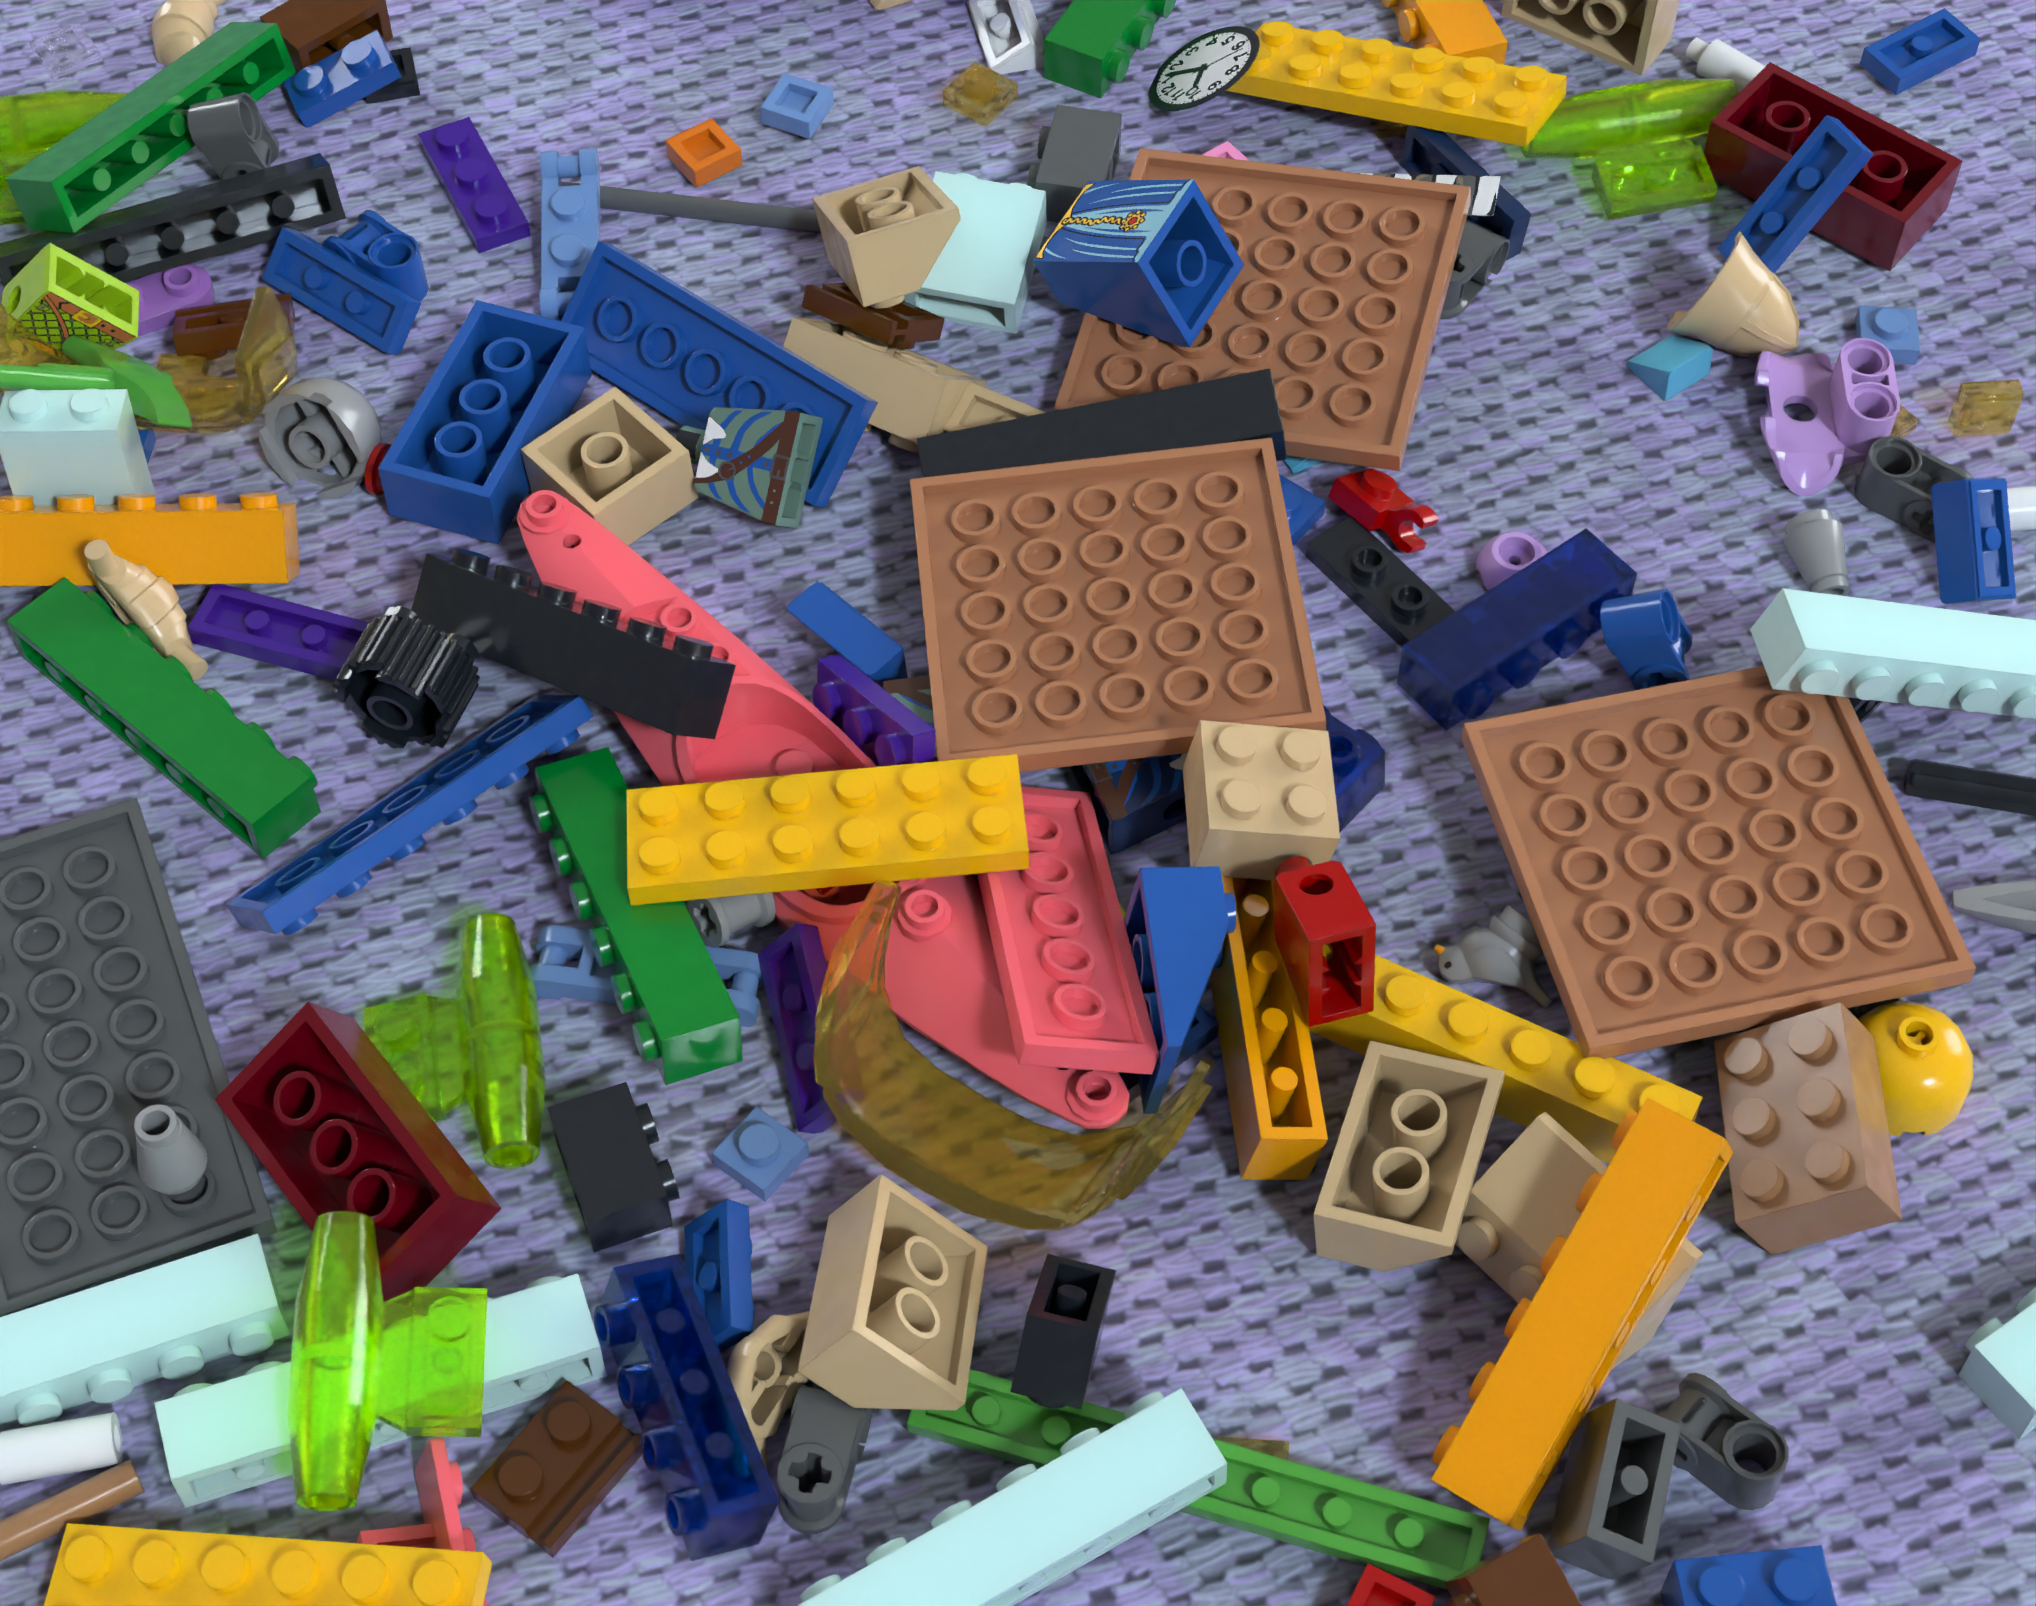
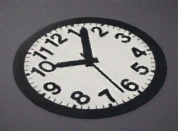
(1204, 68)

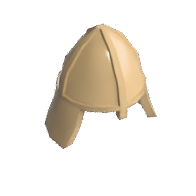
(1742, 309)

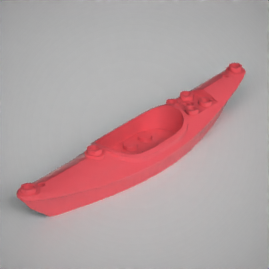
(939, 940)

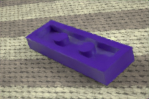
(474, 185)
(275, 631)
(870, 715)
(793, 981)

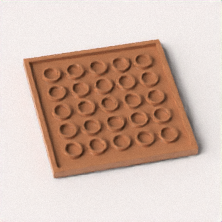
(1330, 297)
(1111, 605)
(1711, 860)

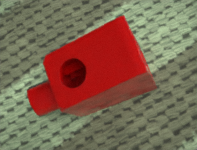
(1320, 908)

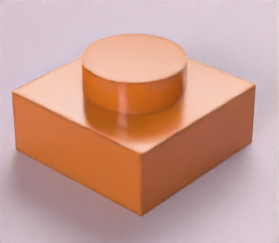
(704, 152)

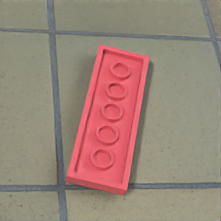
(1066, 946)

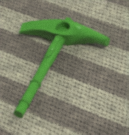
(105, 368)

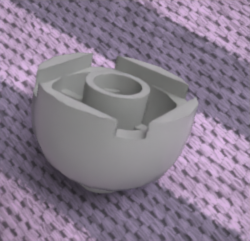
(318, 424)

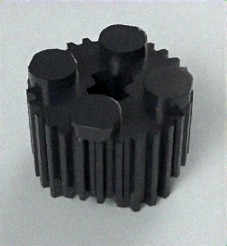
(408, 680)

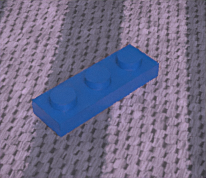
(1801, 193)
(341, 291)

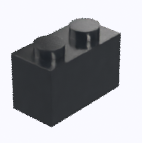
(612, 1165)
(1062, 1332)

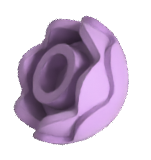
(1501, 552)

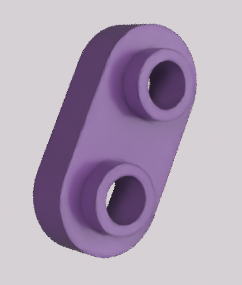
(170, 291)

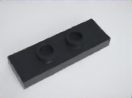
(1377, 581)

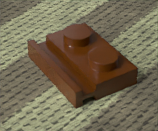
(895, 326)
(217, 327)
(558, 1468)

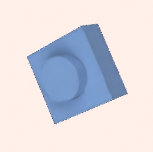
(797, 106)
(1893, 328)
(760, 1153)

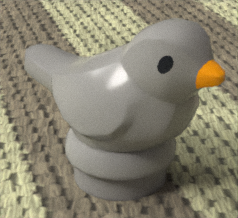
(1496, 955)

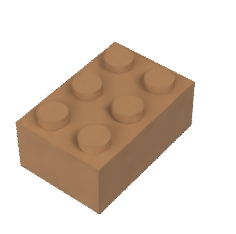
(1806, 1130)

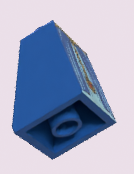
(1141, 257)

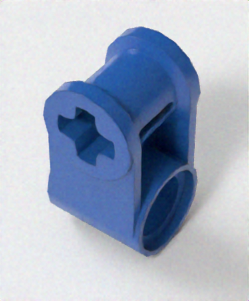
(384, 253)
(1647, 637)

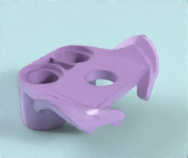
(1851, 406)

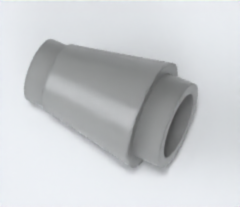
(1818, 551)
(167, 1151)

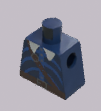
(1134, 797)

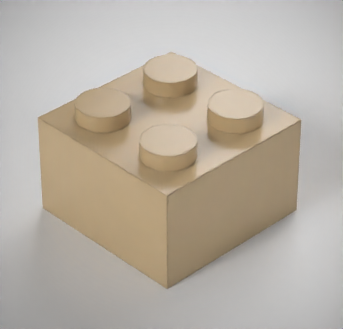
(614, 466)
(1259, 798)

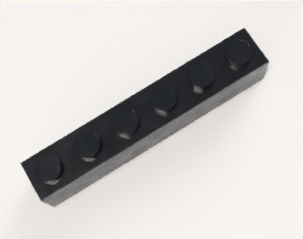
(193, 222)
(1165, 419)
(575, 644)

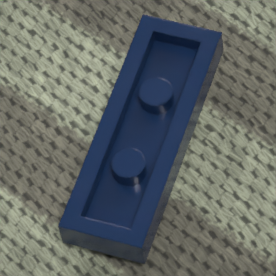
(1437, 154)

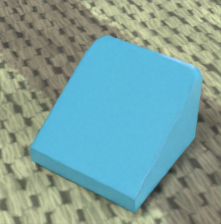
(1672, 365)

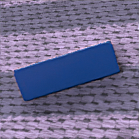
(1973, 540)
(849, 633)

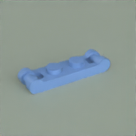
(567, 225)
(593, 983)

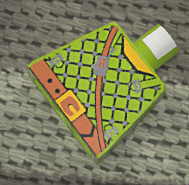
(69, 297)

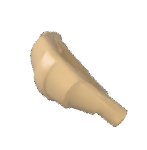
(181, 27)
(146, 602)
(766, 1373)

